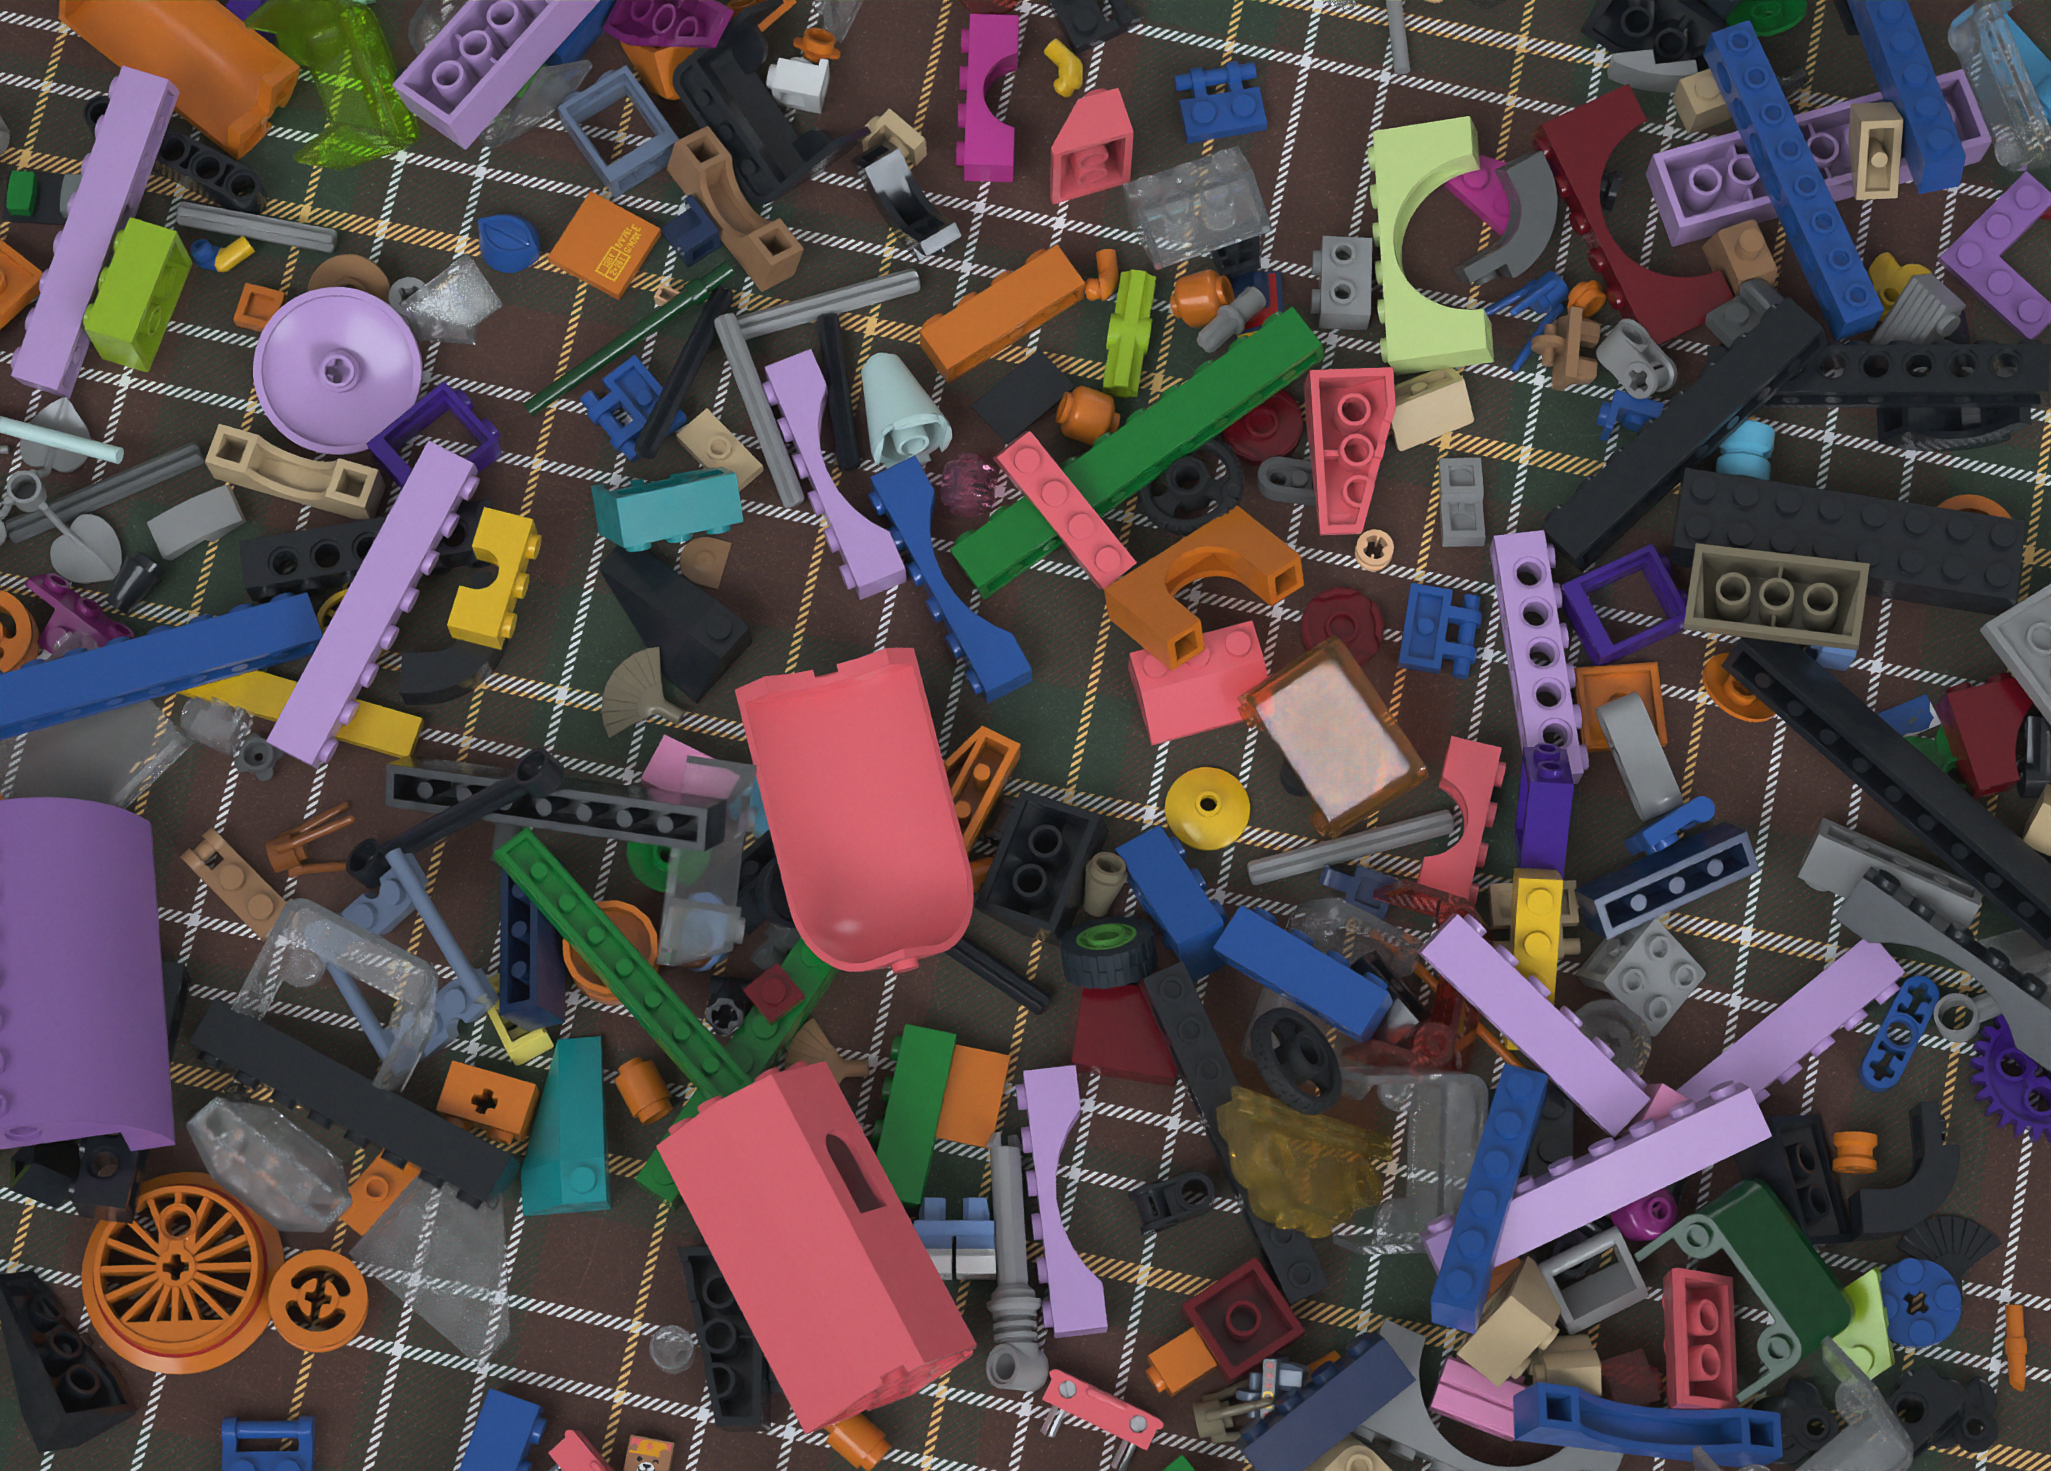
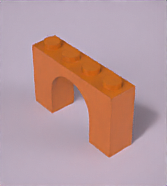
(1224, 547)

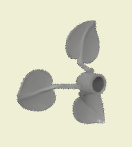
(90, 547)

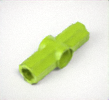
(1129, 334)

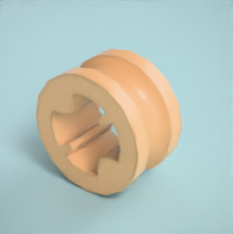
(1370, 563)

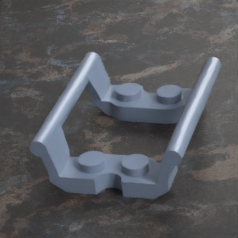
(399, 895)

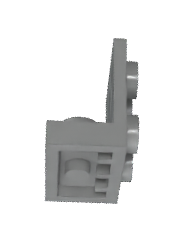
(1644, 971)

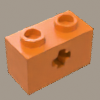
(470, 1085)

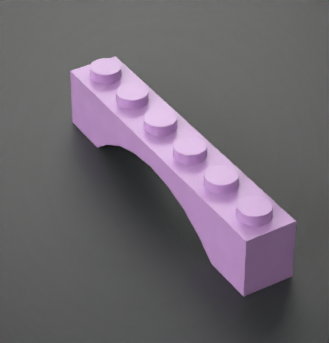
(866, 548)
(1075, 1293)

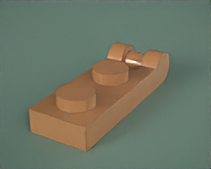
(236, 884)

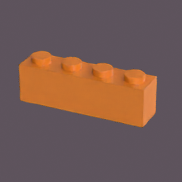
(1001, 313)

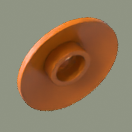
(1731, 694)

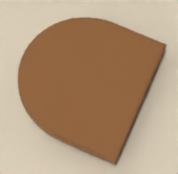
(705, 560)

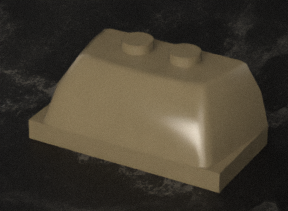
(1776, 596)

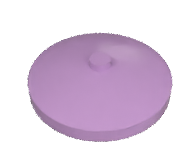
(336, 369)

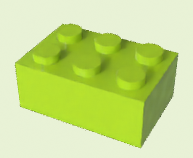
(137, 294)

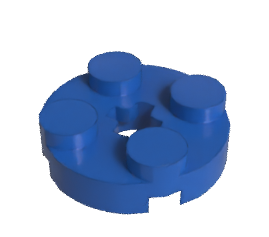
(1942, 1298)

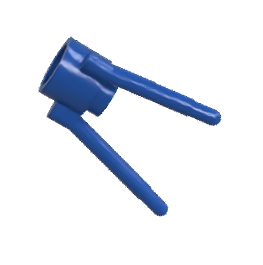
(1541, 296)

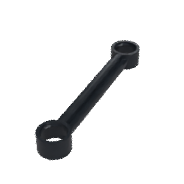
(534, 774)

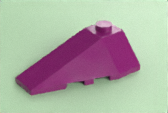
(668, 22)

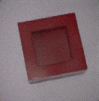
(774, 994)

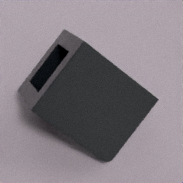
(44, 1172)

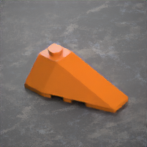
(658, 63)

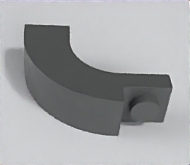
(1530, 223)

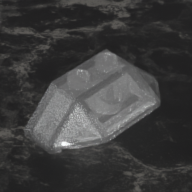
(271, 1165)

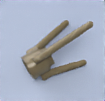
(1216, 1416)

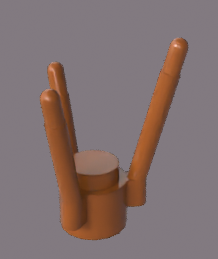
(290, 846)

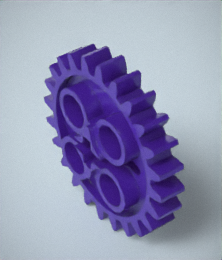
(2010, 1094)

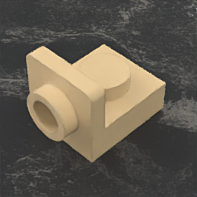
(897, 132)

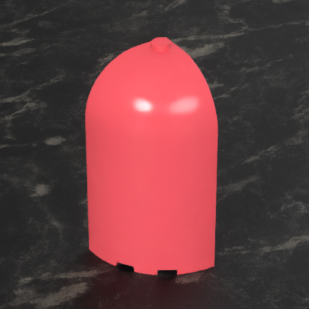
(860, 811)

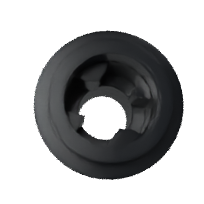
(135, 580)

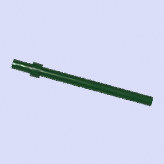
(695, 292)

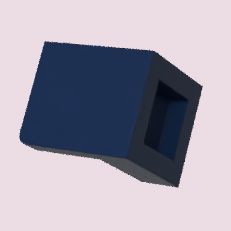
(692, 233)

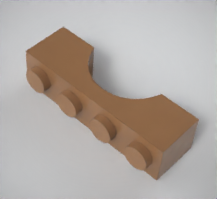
(759, 245)

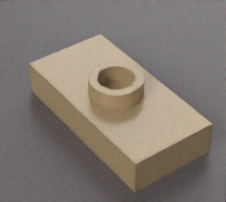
(717, 447)

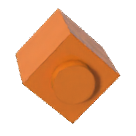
(1180, 1363)

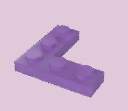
(1978, 261)

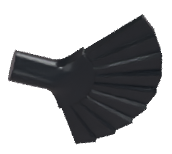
(1949, 1243)

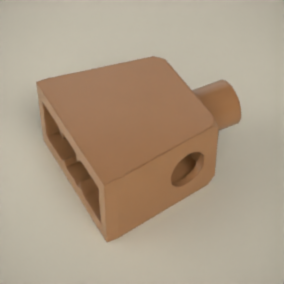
(1740, 255)

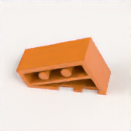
(978, 777)

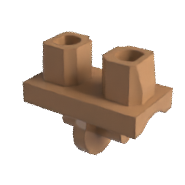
(1561, 349)

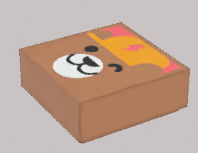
(648, 1454)

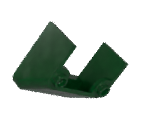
(1777, 1266)

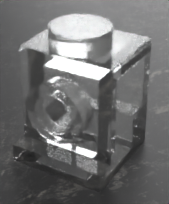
(215, 724)

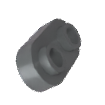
(1295, 476)

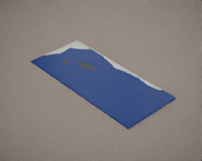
(1911, 716)

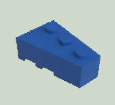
(1175, 899)

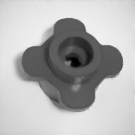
(246, 761)

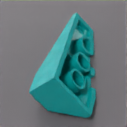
(569, 1140)

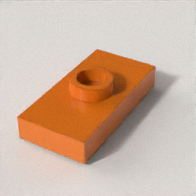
(375, 1193)

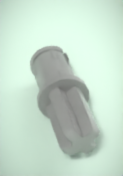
(1231, 319)

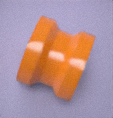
(1855, 1152)

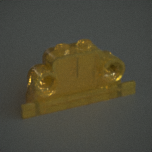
(1300, 1166)

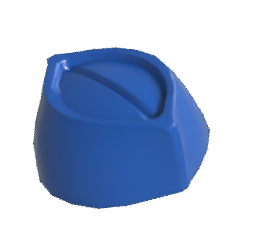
(508, 242)

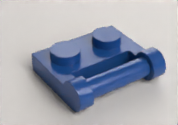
(1663, 830)
(300, 1460)

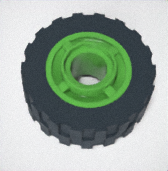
(1108, 952)

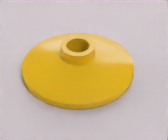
(1203, 828)

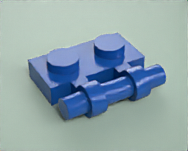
(1223, 113)
(636, 392)
(1426, 627)

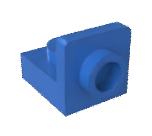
(1628, 411)

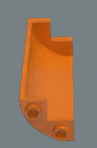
(223, 70)

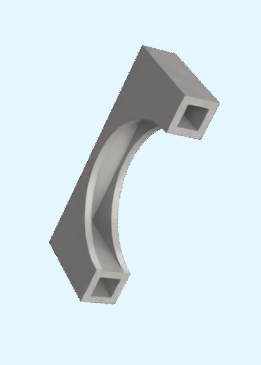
(1411, 1432)

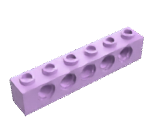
(1531, 554)

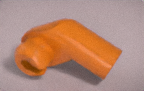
(1108, 276)

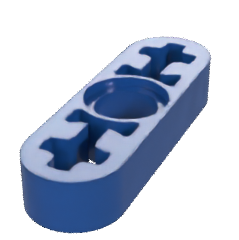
(1874, 1055)

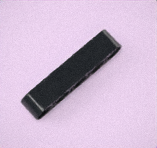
(194, 163)

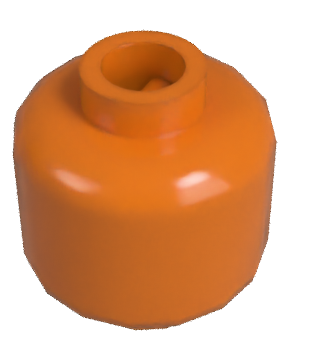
(1200, 296)
(1086, 415)

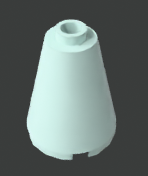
(900, 413)

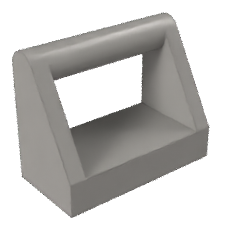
(1600, 1293)

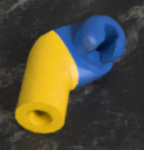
(219, 258)

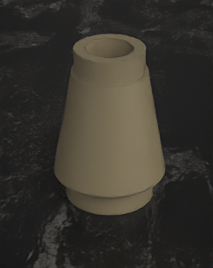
(1103, 882)

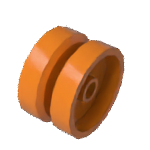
(636, 929)

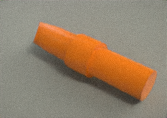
(2015, 1346)

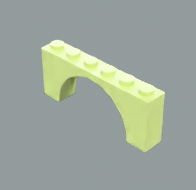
(1407, 169)

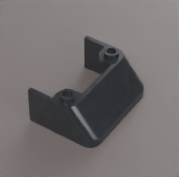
(732, 100)

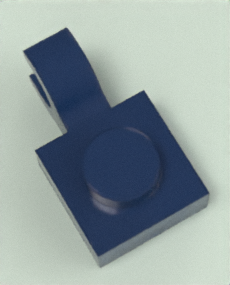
(1359, 887)

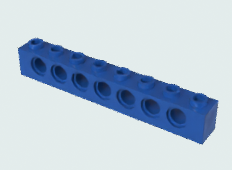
(1793, 181)

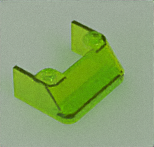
(352, 76)

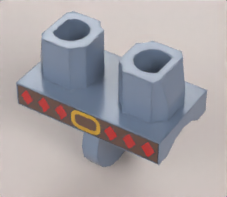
(1277, 1378)

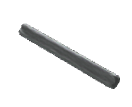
(107, 491)

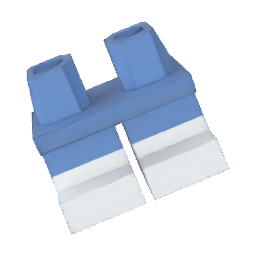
(973, 1238)

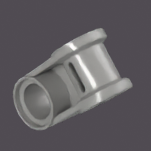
(1631, 359)

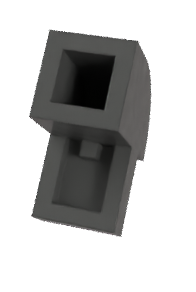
(1744, 311)

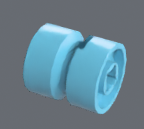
(1746, 451)

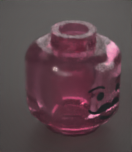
(968, 485)

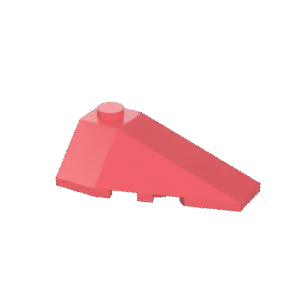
(1347, 438)

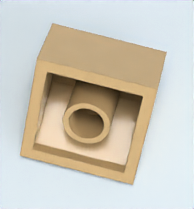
(1513, 1325)

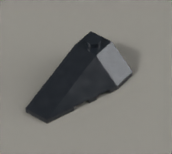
(1670, 27)
(692, 629)
(58, 1377)

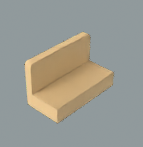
(1430, 407)

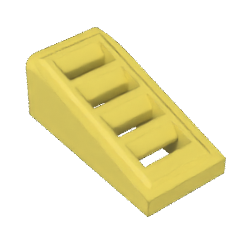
(518, 1042)

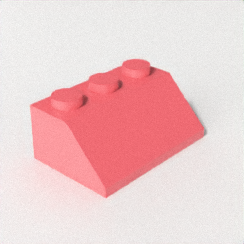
(1092, 147)
(1203, 689)
(1699, 1340)

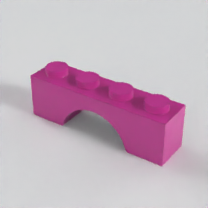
(988, 141)

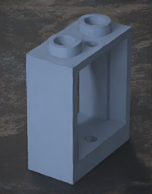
(640, 162)

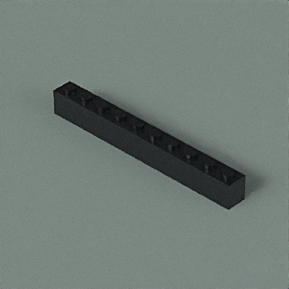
(1899, 779)

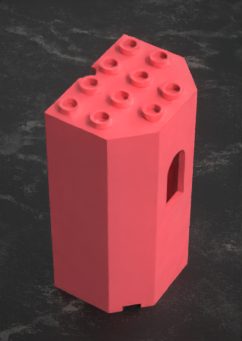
(815, 1245)

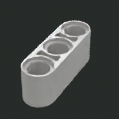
(1639, 756)

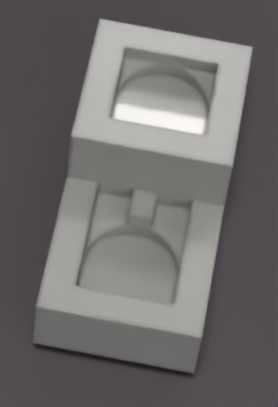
(1642, 73)
(1461, 502)
(196, 520)

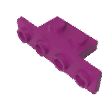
(72, 613)

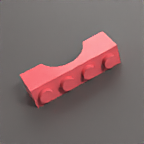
(1065, 510)
(1469, 779)

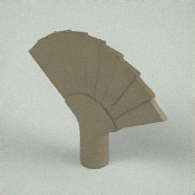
(636, 693)

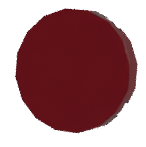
(1267, 430)
(1347, 616)

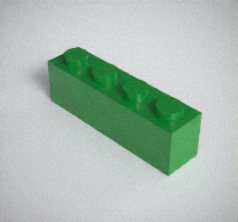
(913, 1109)

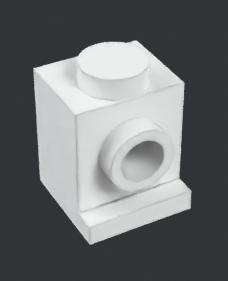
(799, 83)

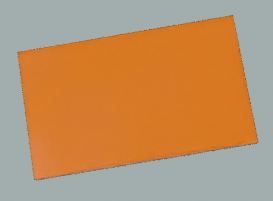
(972, 1096)

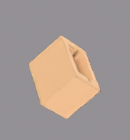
(664, 294)

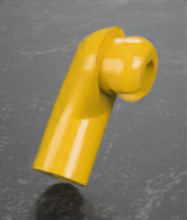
(1069, 65)

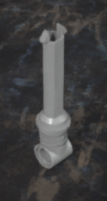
(1016, 1360)

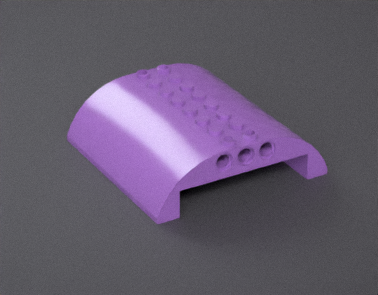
(80, 977)

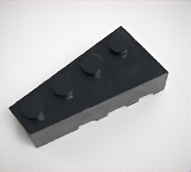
(731, 1355)

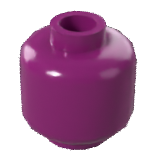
(1647, 1216)

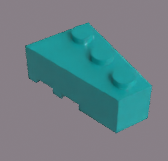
(668, 508)

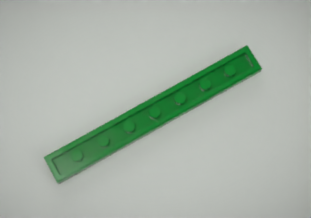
(621, 966)

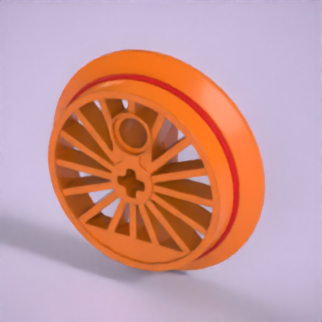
(193, 1344)

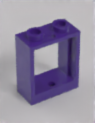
(413, 421)
(1587, 623)
(1543, 808)

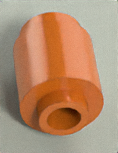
(644, 1090)
(858, 1441)

